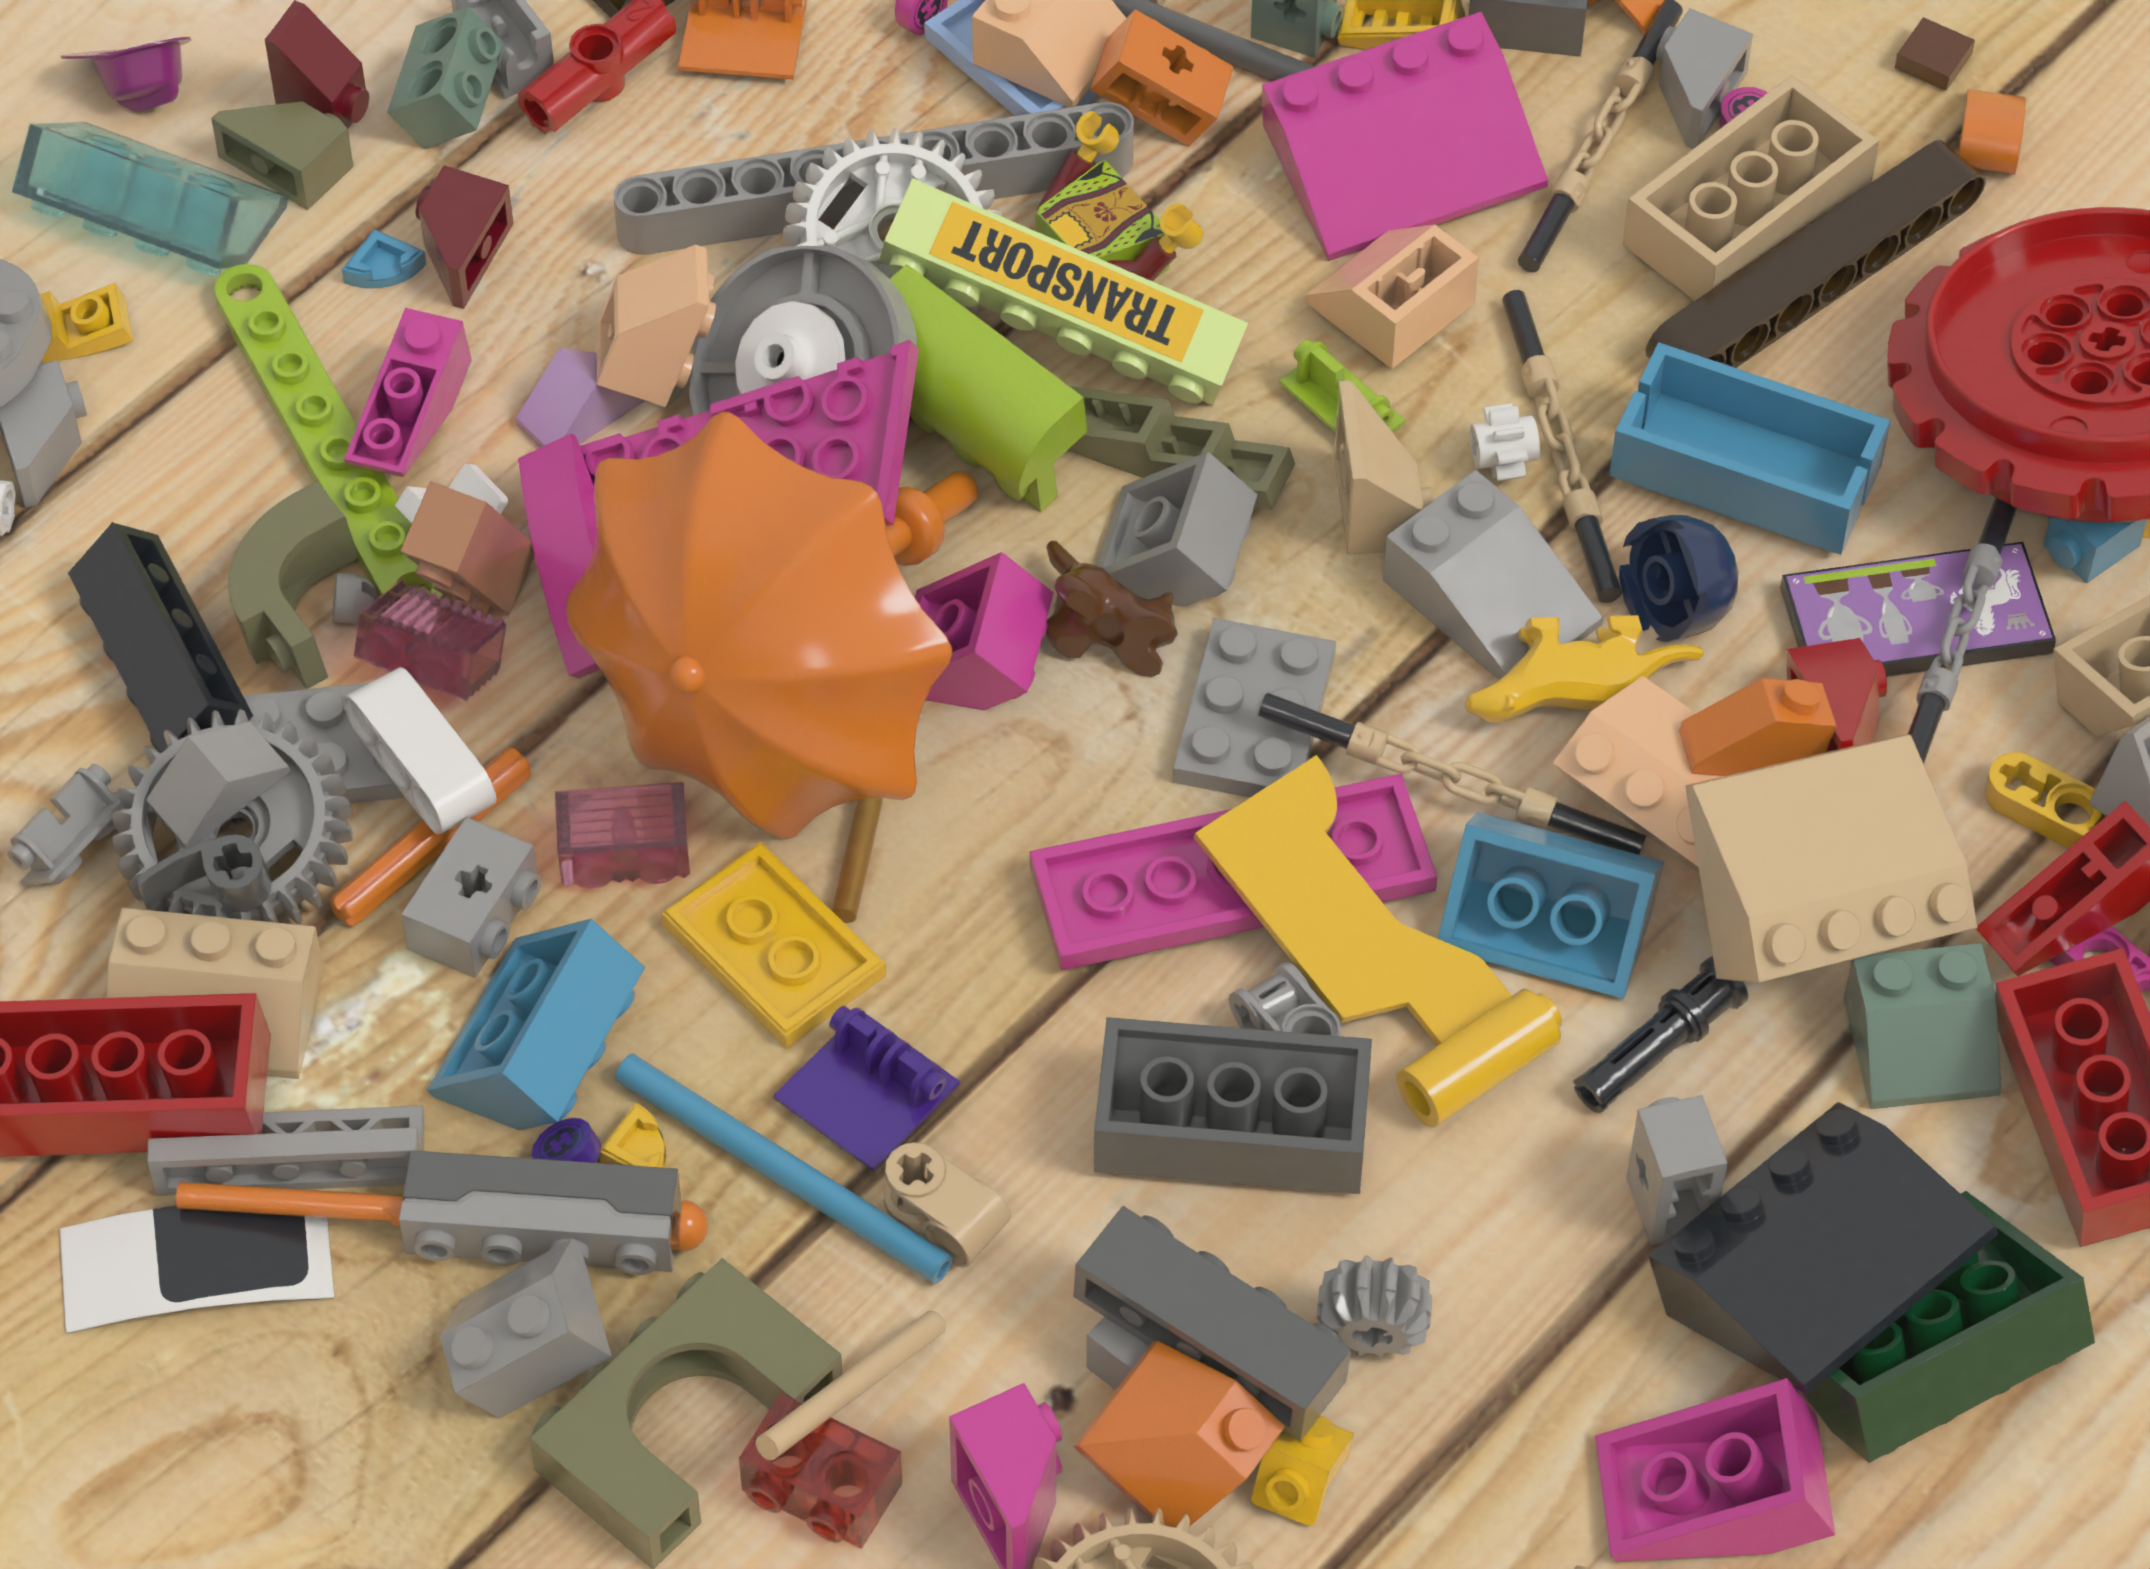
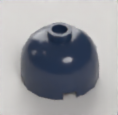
(1678, 576)

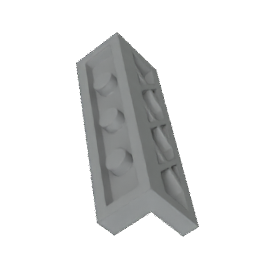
(297, 1151)

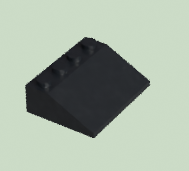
(1818, 1249)

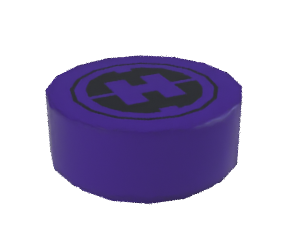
(568, 1141)

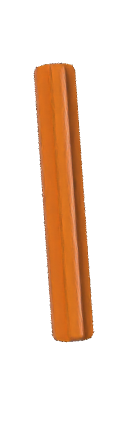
(418, 848)

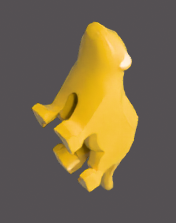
(1573, 673)

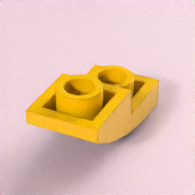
(87, 323)

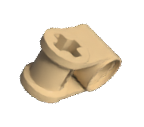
(943, 1202)

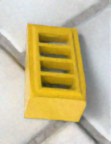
(1425, 12)

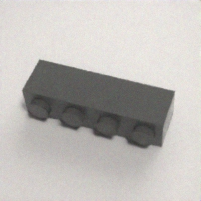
(1196, 1306)

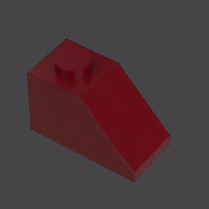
(315, 66)
(463, 228)

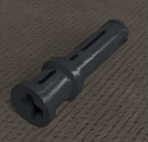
(1681, 1018)

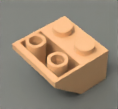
(1399, 291)
(653, 324)

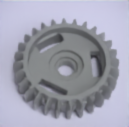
(298, 810)

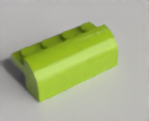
(988, 395)

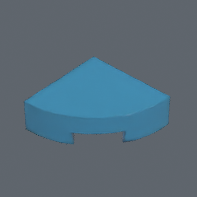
(382, 262)

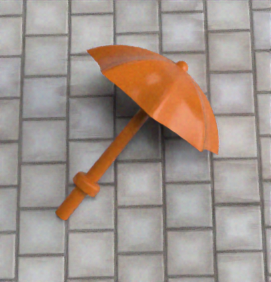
(763, 622)

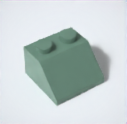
(1924, 1025)

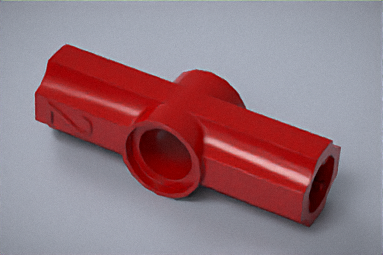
(596, 63)

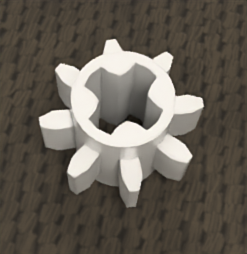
(1504, 442)

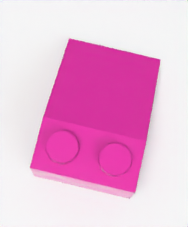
(1717, 1479)

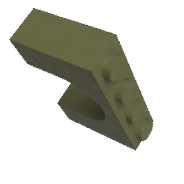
(713, 1329)

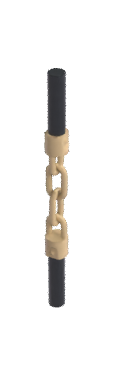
(1572, 185)
(1581, 504)
(1369, 745)

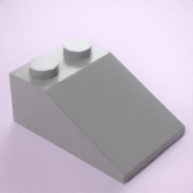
(1483, 573)

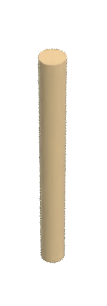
(850, 1385)

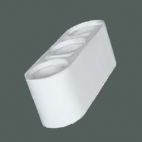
(419, 750)

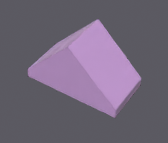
(571, 401)

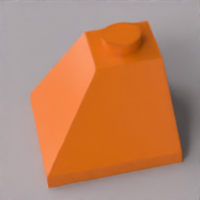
(1178, 1435)

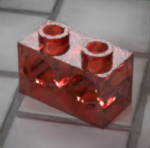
(830, 1459)

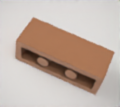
(468, 550)

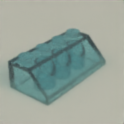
(146, 195)

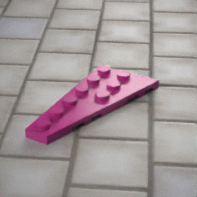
(834, 423)

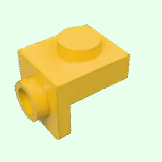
(1297, 1473)

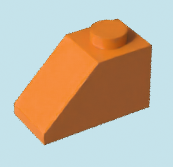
(1759, 727)

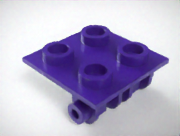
(866, 1088)

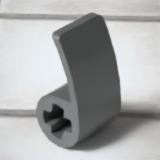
(216, 860)

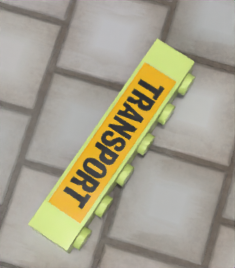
(1063, 293)

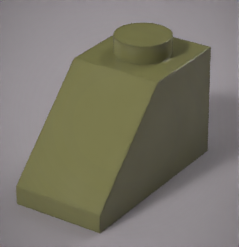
(286, 148)

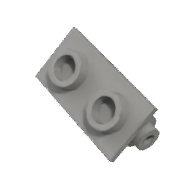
(54, 846)

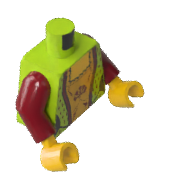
(1102, 214)

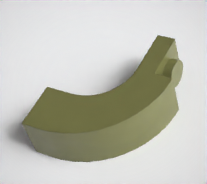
(274, 568)

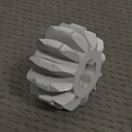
(1376, 1306)

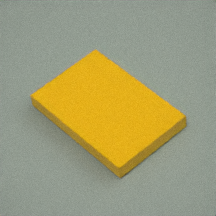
(773, 944)

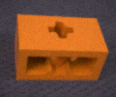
(1162, 78)

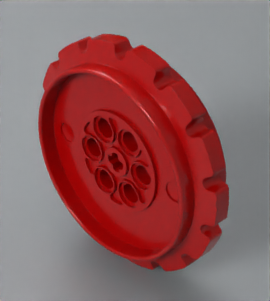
(2036, 365)

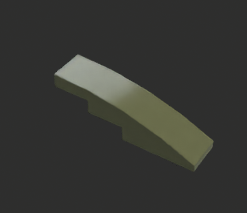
(1146, 437)

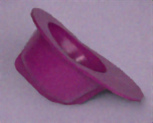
(141, 74)

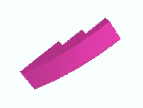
(562, 533)

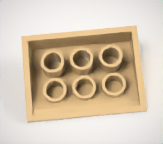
(1826, 861)

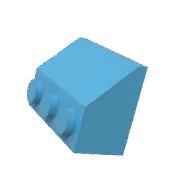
(1550, 904)
(539, 1026)

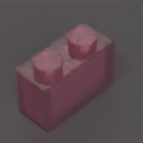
(430, 639)
(622, 834)

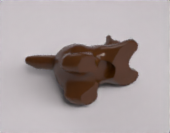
(1102, 611)

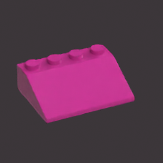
(1402, 135)

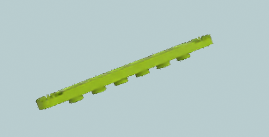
(316, 422)

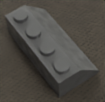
(1232, 1105)

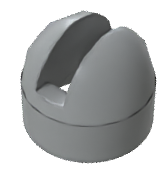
(351, 597)

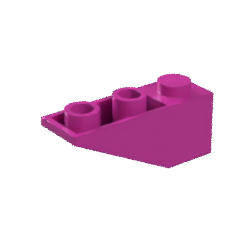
(411, 393)

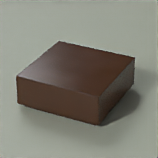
(1934, 53)

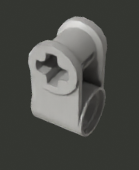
(1283, 1005)

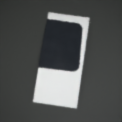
(189, 1261)

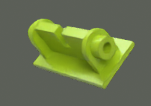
(1317, 382)

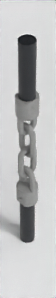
(1980, 573)

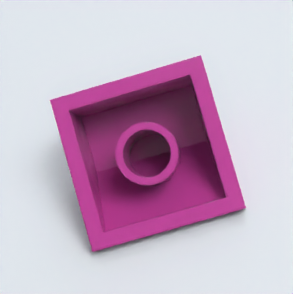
(995, 629)
(1007, 1472)

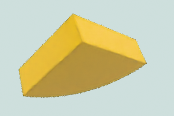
(635, 1141)

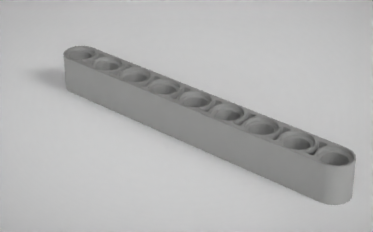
(752, 193)

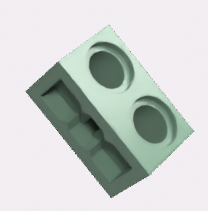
(446, 77)

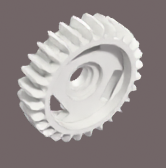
(885, 175)

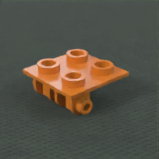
(743, 37)

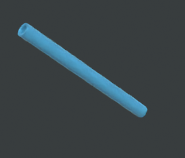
(784, 1168)

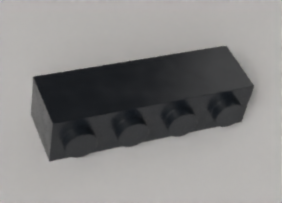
(154, 634)

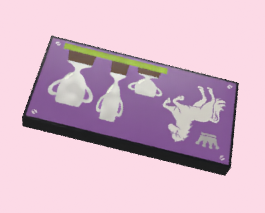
(1905, 606)

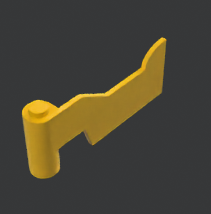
(1365, 959)

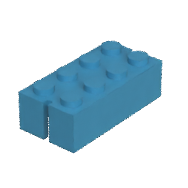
(1749, 448)

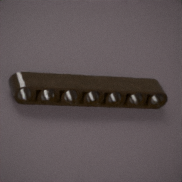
(1825, 258)

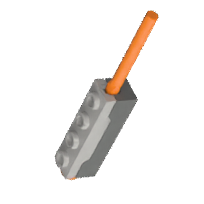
(502, 1209)

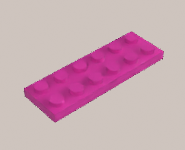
(1163, 891)

